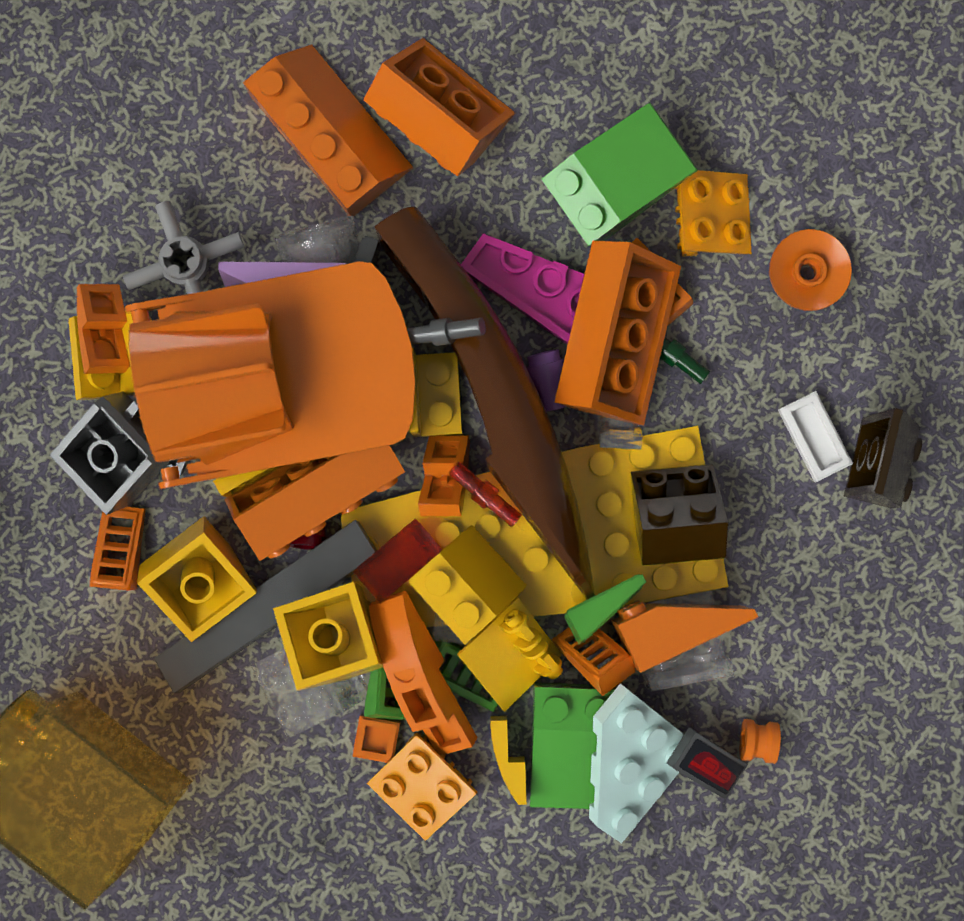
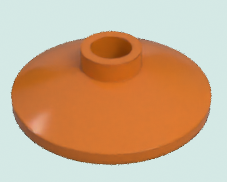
(830, 267)

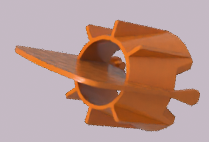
(272, 372)

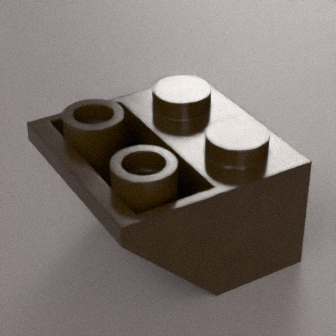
(679, 515)

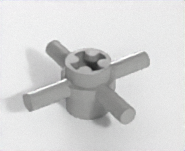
(181, 245)

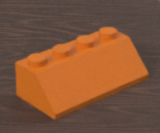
(327, 127)
(618, 332)
(306, 494)

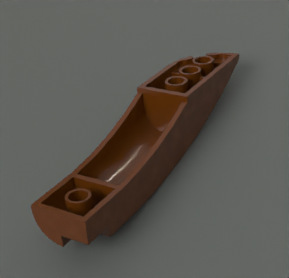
(519, 432)

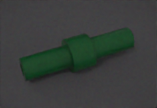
(674, 354)

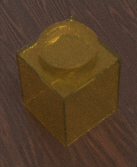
(79, 792)

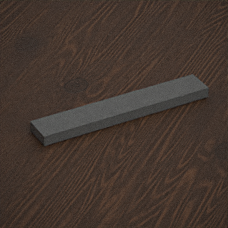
(309, 575)

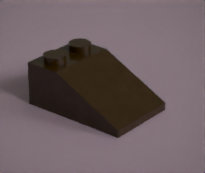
(884, 458)

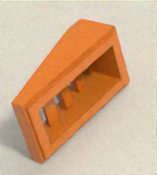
(133, 549)
(610, 674)

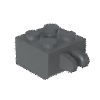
(109, 453)

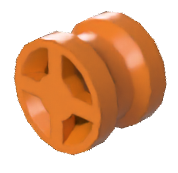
(760, 741)

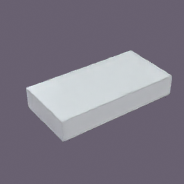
(815, 436)

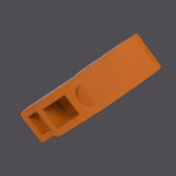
(414, 675)

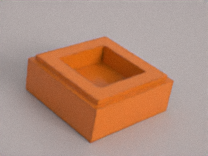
(376, 739)

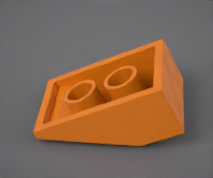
(664, 630)

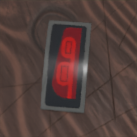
(706, 763)

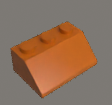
(437, 105)

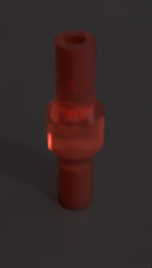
(484, 494)

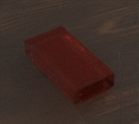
(397, 560)

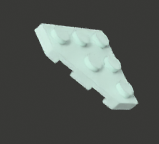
(629, 762)

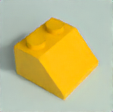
(196, 579)
(467, 584)
(328, 636)

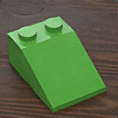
(619, 175)
(563, 744)

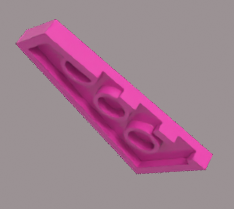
(529, 283)

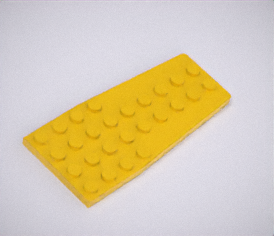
(607, 515)

